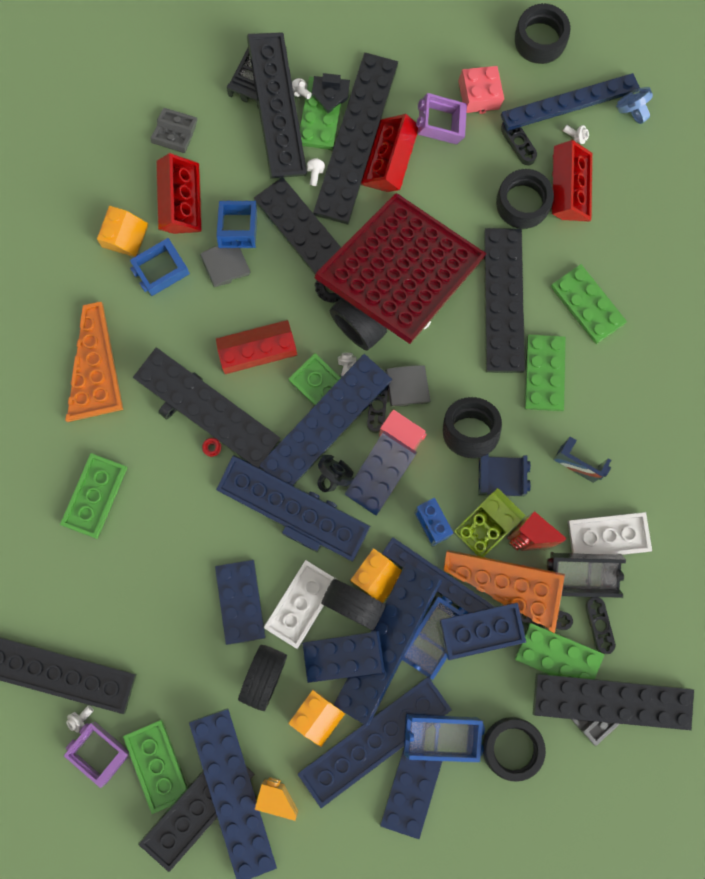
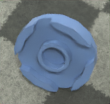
(636, 104)

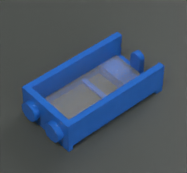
(427, 647)
(443, 738)

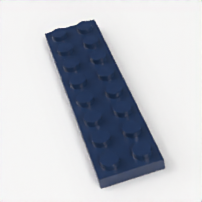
(326, 421)
(293, 508)
(396, 628)
(370, 744)
(232, 795)

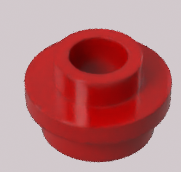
(211, 441)

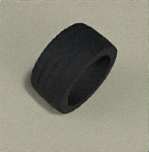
(548, 15)
(534, 180)
(356, 324)
(472, 446)
(353, 604)
(262, 677)
(538, 746)

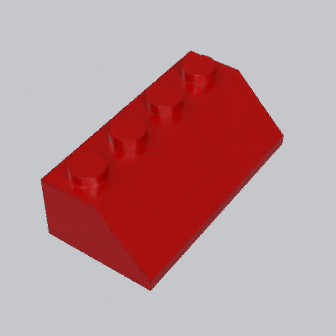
(390, 153)
(572, 182)
(178, 195)
(256, 347)
(534, 534)

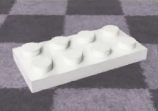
(610, 535)
(299, 605)

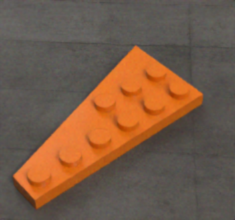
(94, 372)
(533, 589)

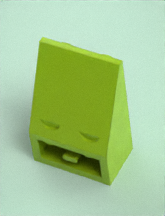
(489, 523)

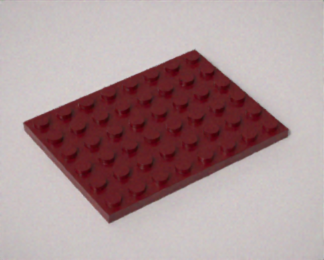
(400, 267)

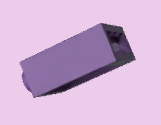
(458, 112)
(84, 767)

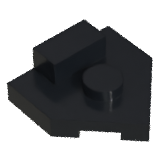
(330, 90)

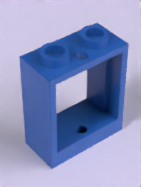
(245, 238)
(168, 279)
(432, 516)

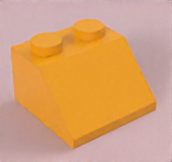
(122, 232)
(376, 576)
(316, 718)
(276, 800)

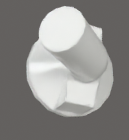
(300, 88)
(580, 135)
(315, 166)
(347, 361)
(76, 722)

